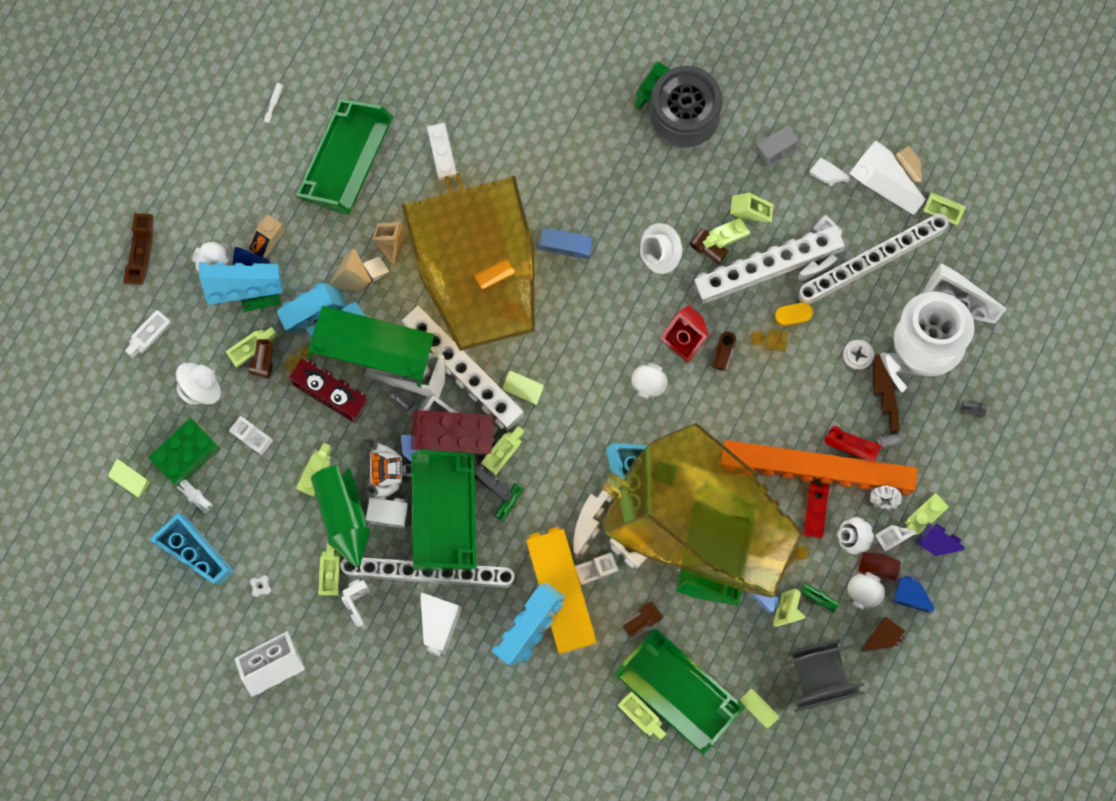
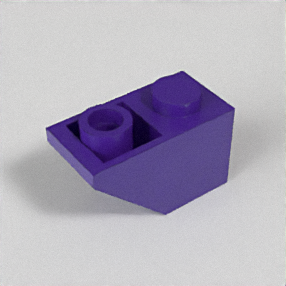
(937, 541)

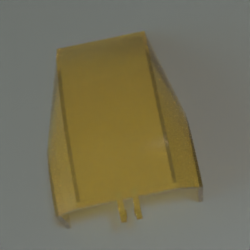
(463, 244)
(702, 513)

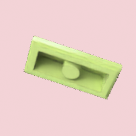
(940, 205)
(523, 387)
(128, 478)
(759, 708)

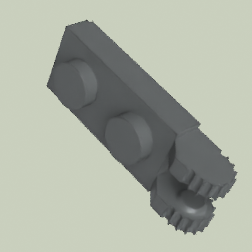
(492, 483)

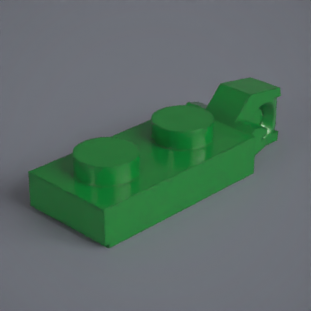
(645, 89)

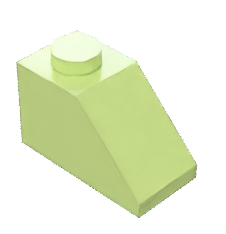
(751, 208)

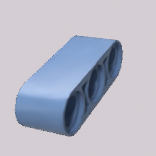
(564, 243)

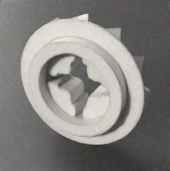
(866, 351)
(885, 492)

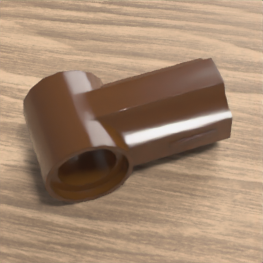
(714, 252)
(723, 353)
(261, 363)
(646, 616)

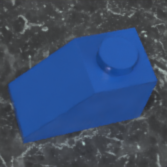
(912, 595)

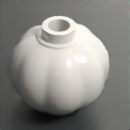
(211, 254)
(649, 380)
(855, 535)
(866, 590)

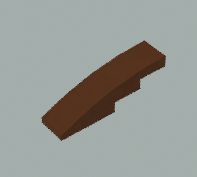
(883, 387)

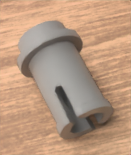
(888, 441)

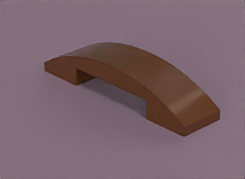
(140, 249)

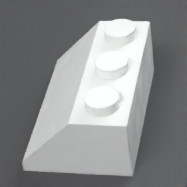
(269, 664)

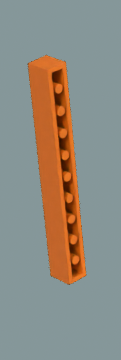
(824, 467)

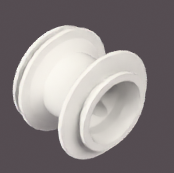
(931, 350)

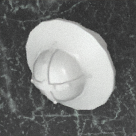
(661, 248)
(197, 383)

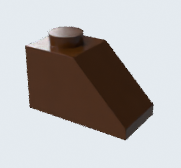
(884, 636)

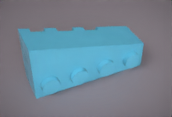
(239, 282)
(622, 457)
(191, 547)
(530, 625)

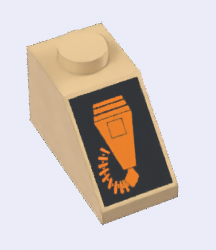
(266, 236)

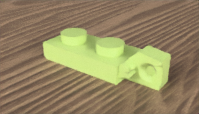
(727, 234)
(246, 348)
(503, 451)
(318, 461)
(926, 514)
(329, 572)
(641, 715)

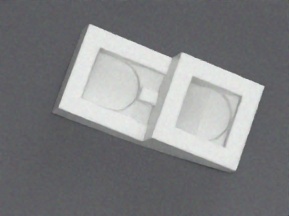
(814, 270)
(892, 367)
(250, 435)
(596, 569)

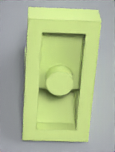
(787, 608)

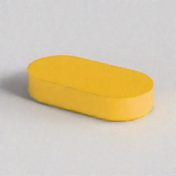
(793, 314)

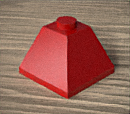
(686, 333)

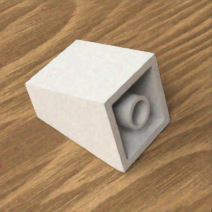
(438, 623)

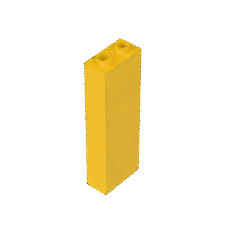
(556, 567)

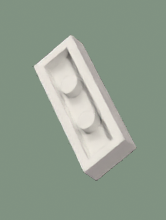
(441, 151)

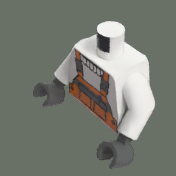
(385, 470)

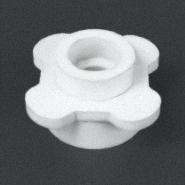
(255, 585)

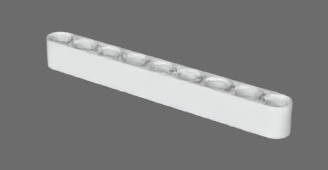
(879, 252)
(436, 577)

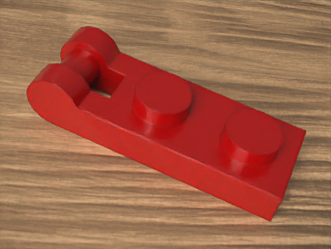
(852, 444)
(816, 511)

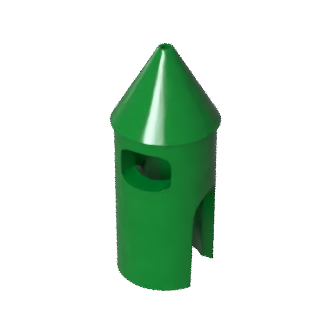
(341, 512)

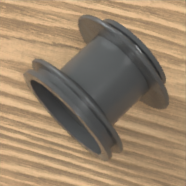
(683, 86)
(822, 675)

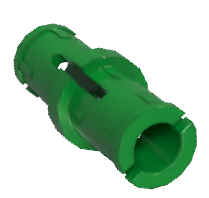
(261, 302)
(506, 507)
(819, 597)

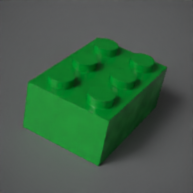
(184, 452)

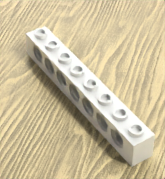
(828, 234)
(513, 413)

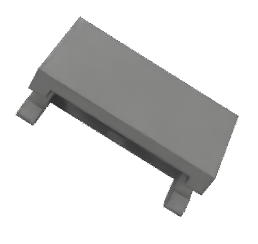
(778, 146)

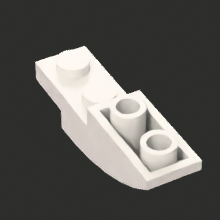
(587, 525)

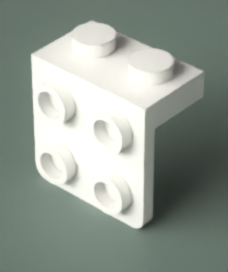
(355, 591)

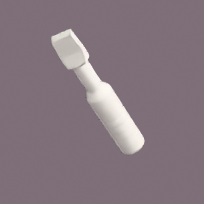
(273, 102)

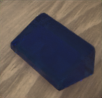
(248, 258)

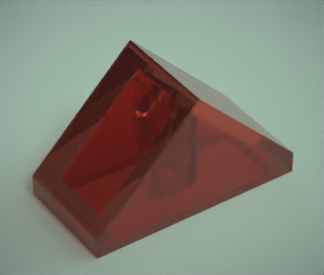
(879, 565)

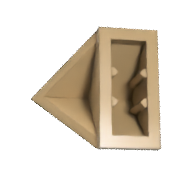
(910, 163)
(389, 239)
(351, 273)

